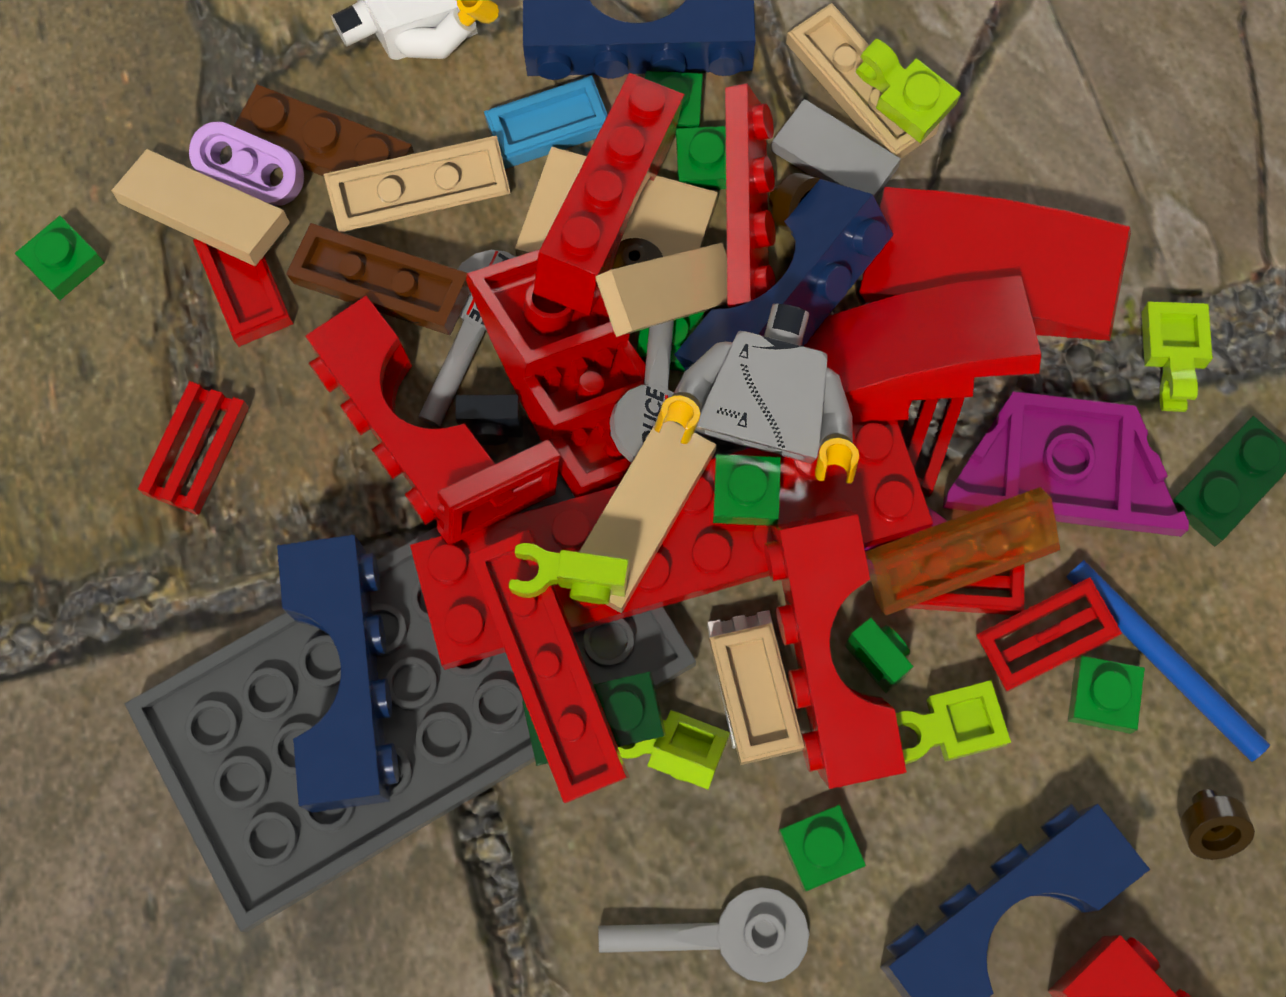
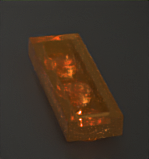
(963, 550)

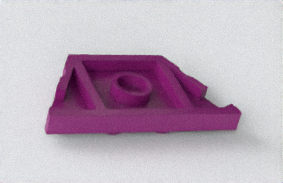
(1082, 455)

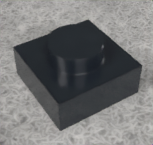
(490, 417)

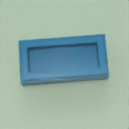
(547, 120)

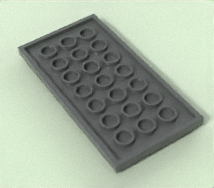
(231, 723)

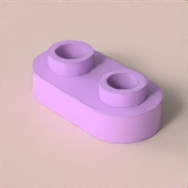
(250, 163)

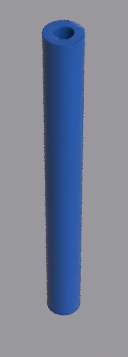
(1175, 667)

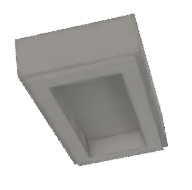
(834, 151)

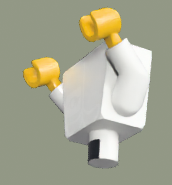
(414, 26)

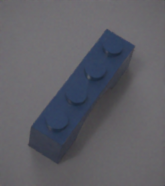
(581, 40)
(835, 242)
(344, 754)
(1078, 863)

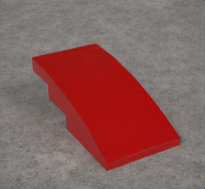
(1065, 258)
(928, 345)
(561, 367)

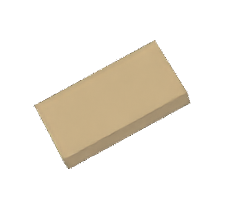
(756, 694)

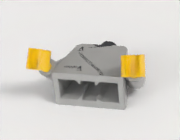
(768, 396)

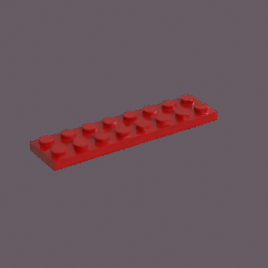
(695, 554)

